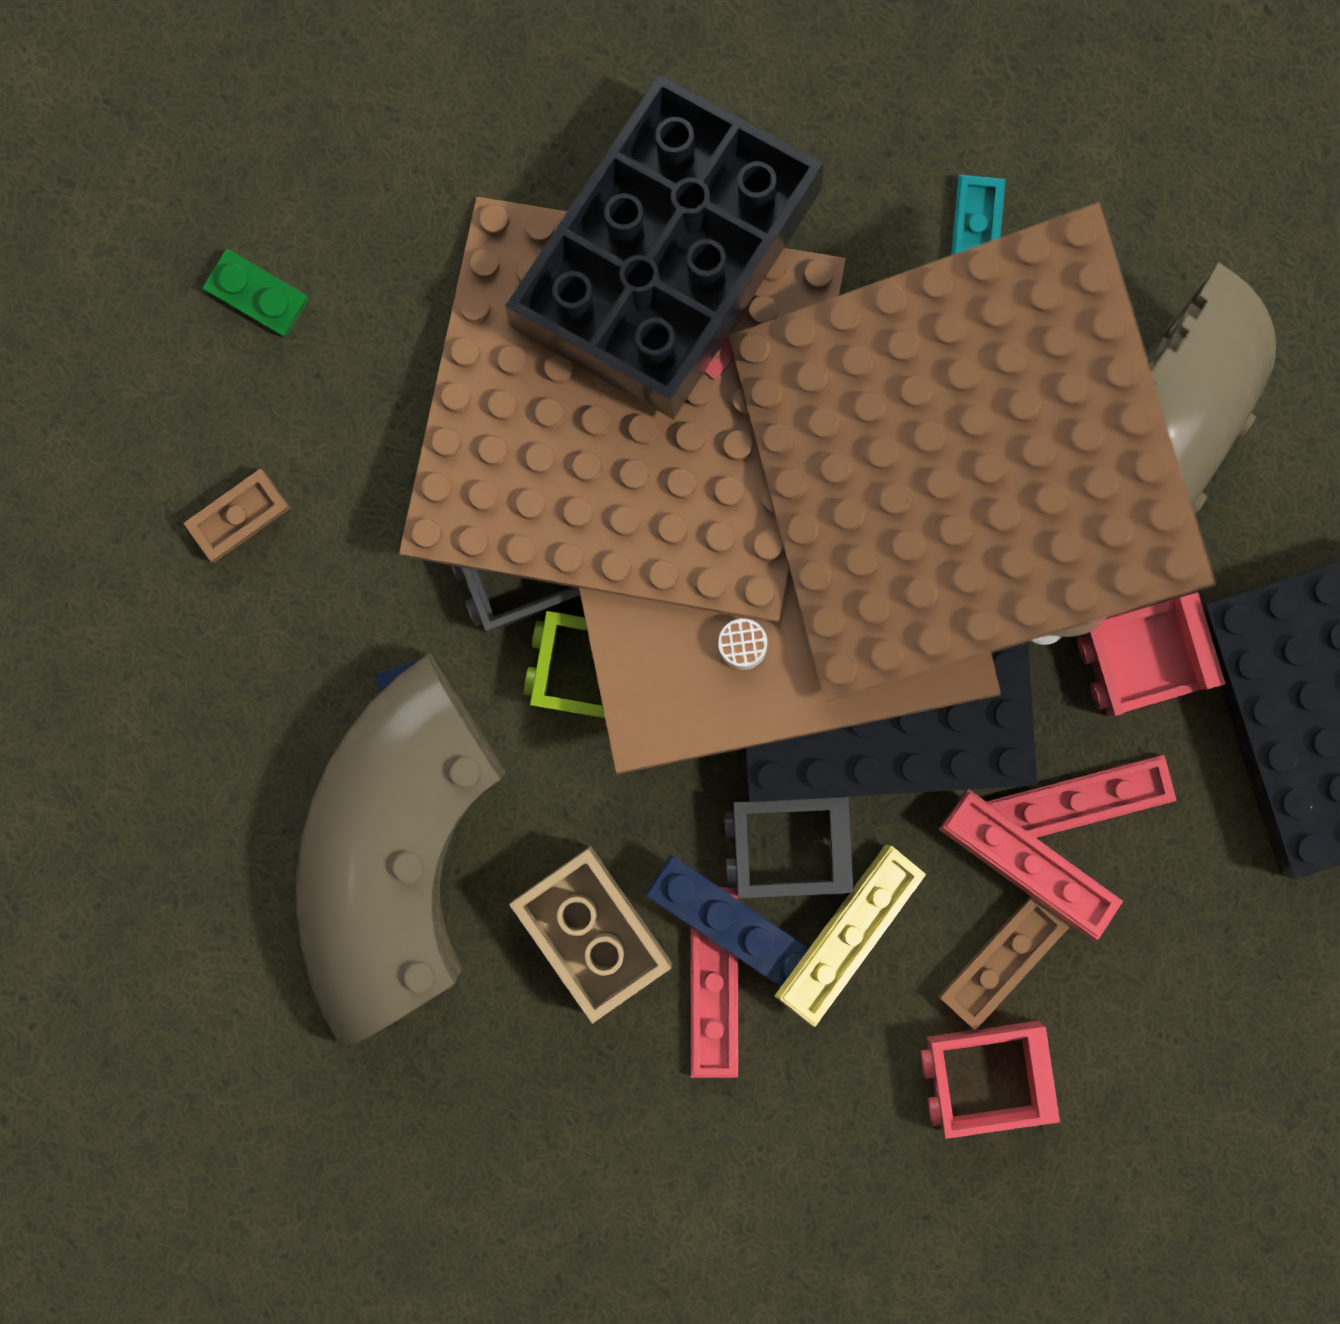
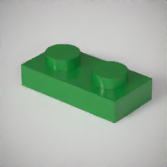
(256, 293)

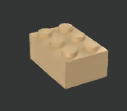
(591, 934)

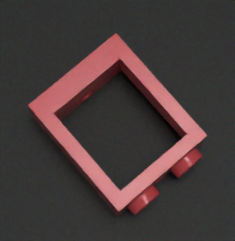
(1039, 1072)

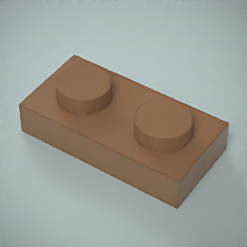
(237, 515)

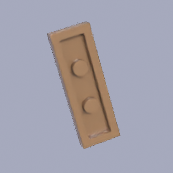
(1003, 962)

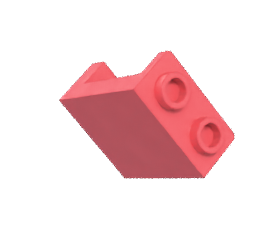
(1151, 655)

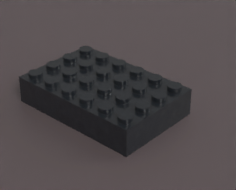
(665, 246)
(1284, 707)
(925, 751)

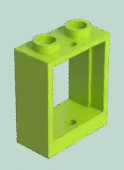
(537, 678)

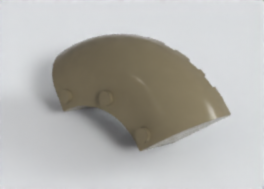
(1209, 378)
(379, 851)

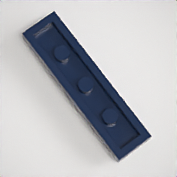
(725, 920)

